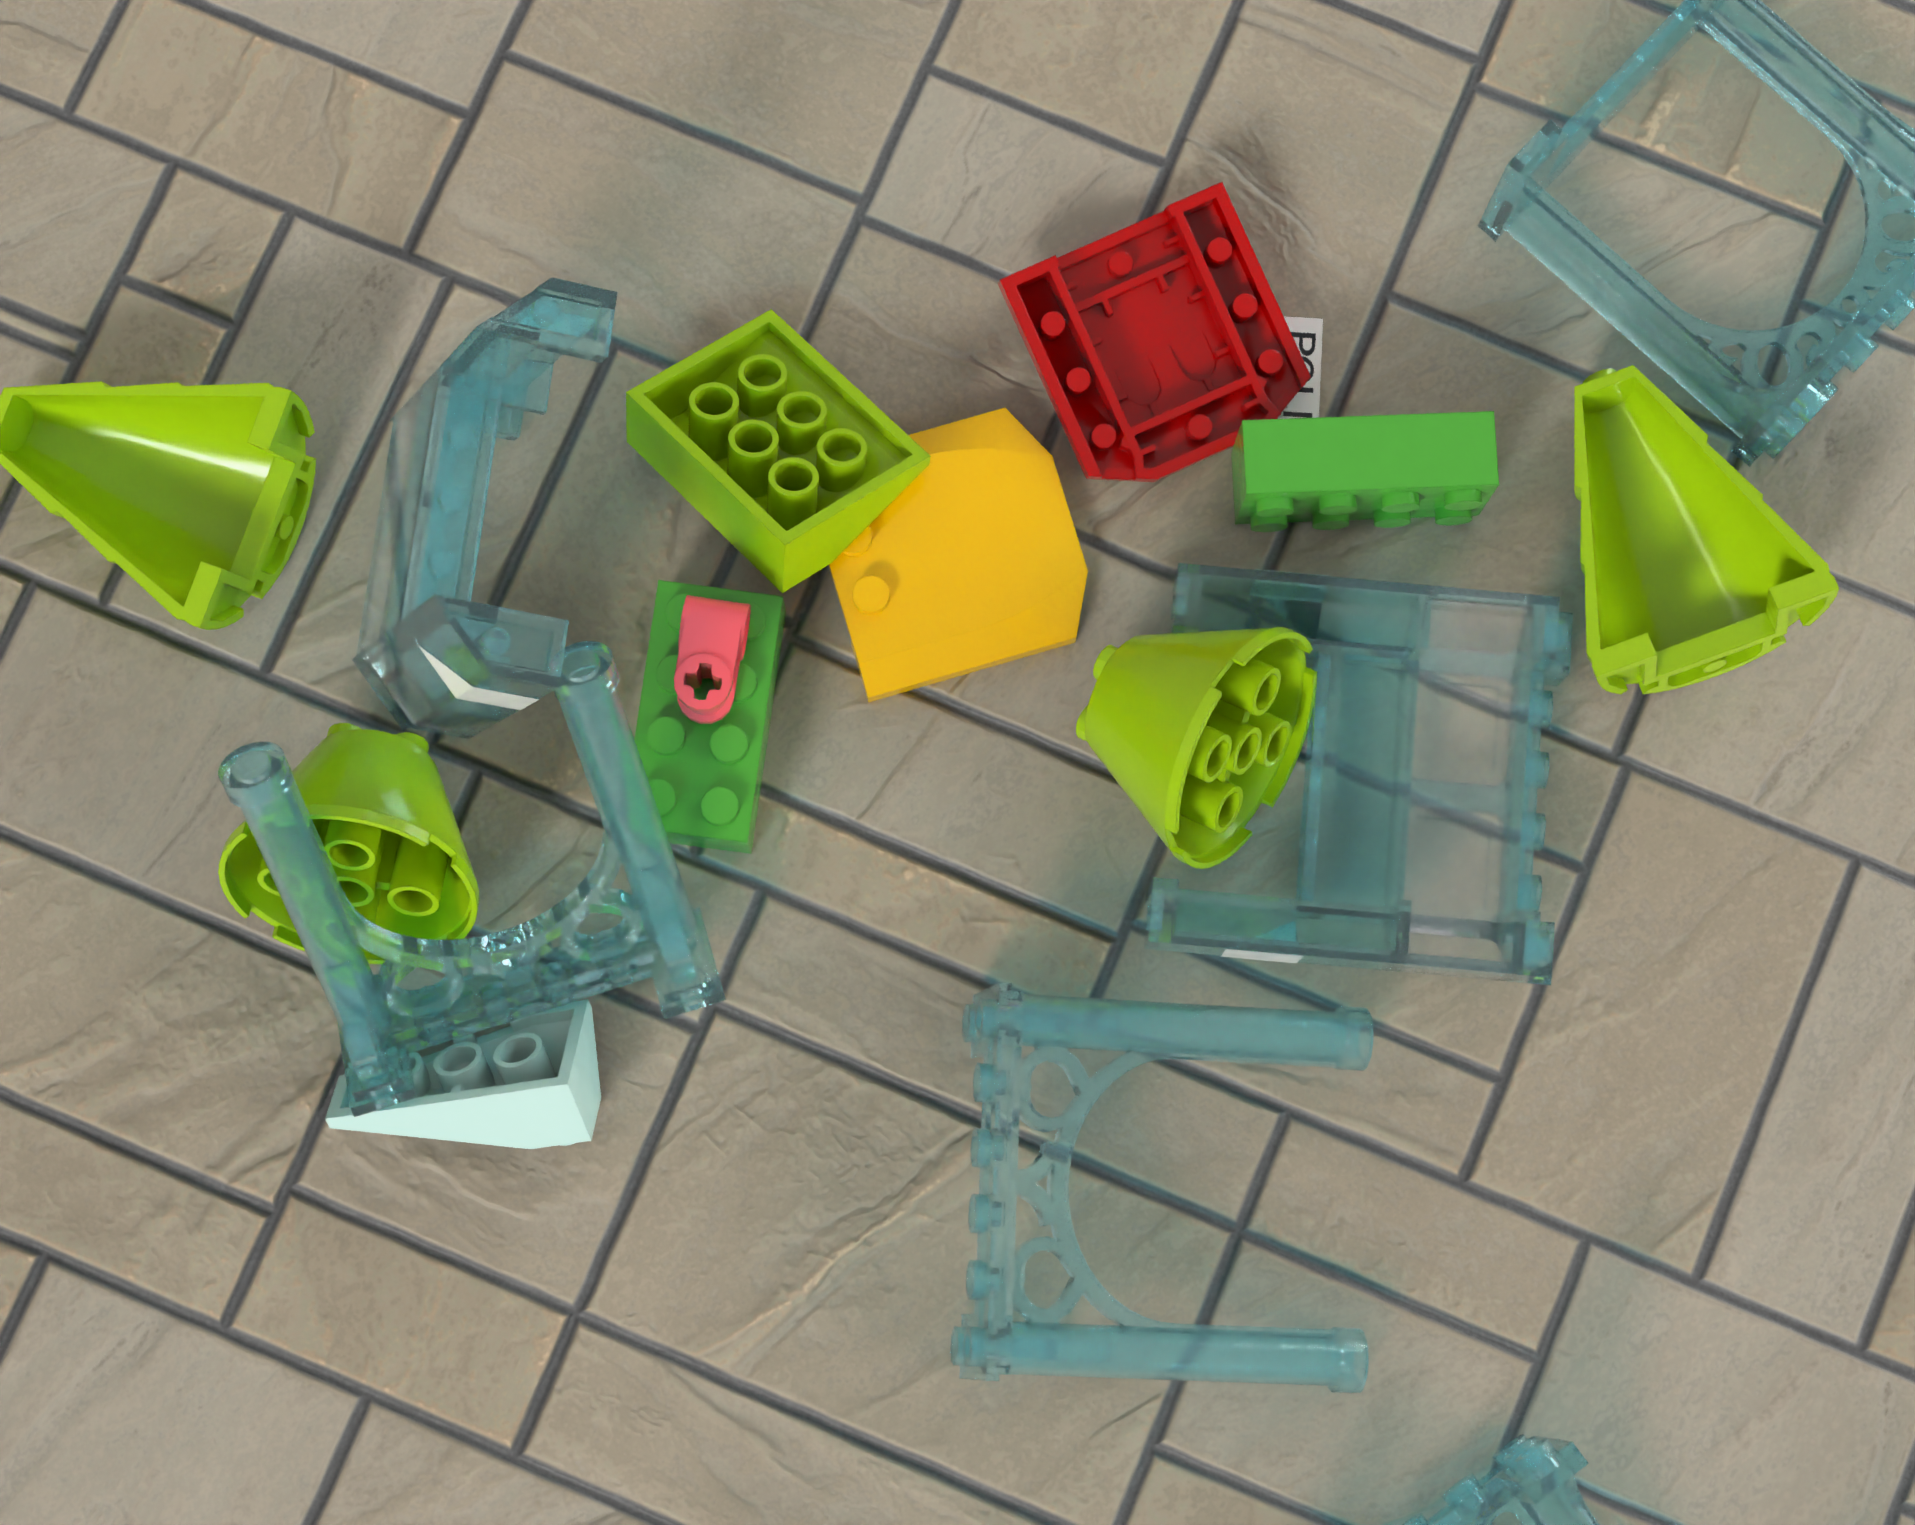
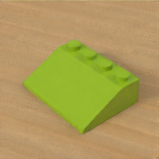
(772, 447)

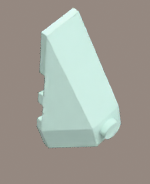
(505, 1089)

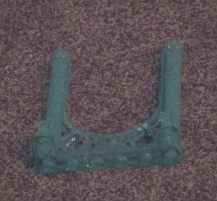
(511, 969)
(1137, 1346)

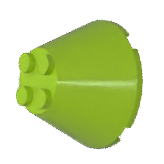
(1201, 730)
(384, 833)

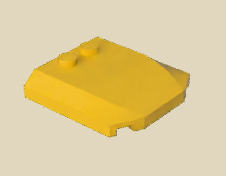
(964, 562)

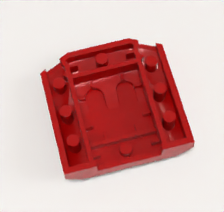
(1158, 340)

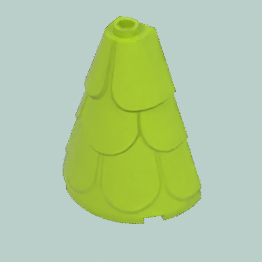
(170, 482)
(1677, 545)

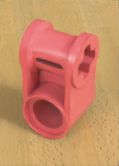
(710, 647)

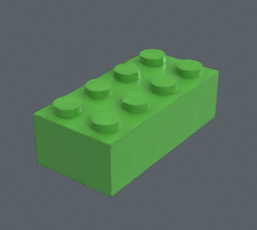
(1364, 469)
(709, 773)

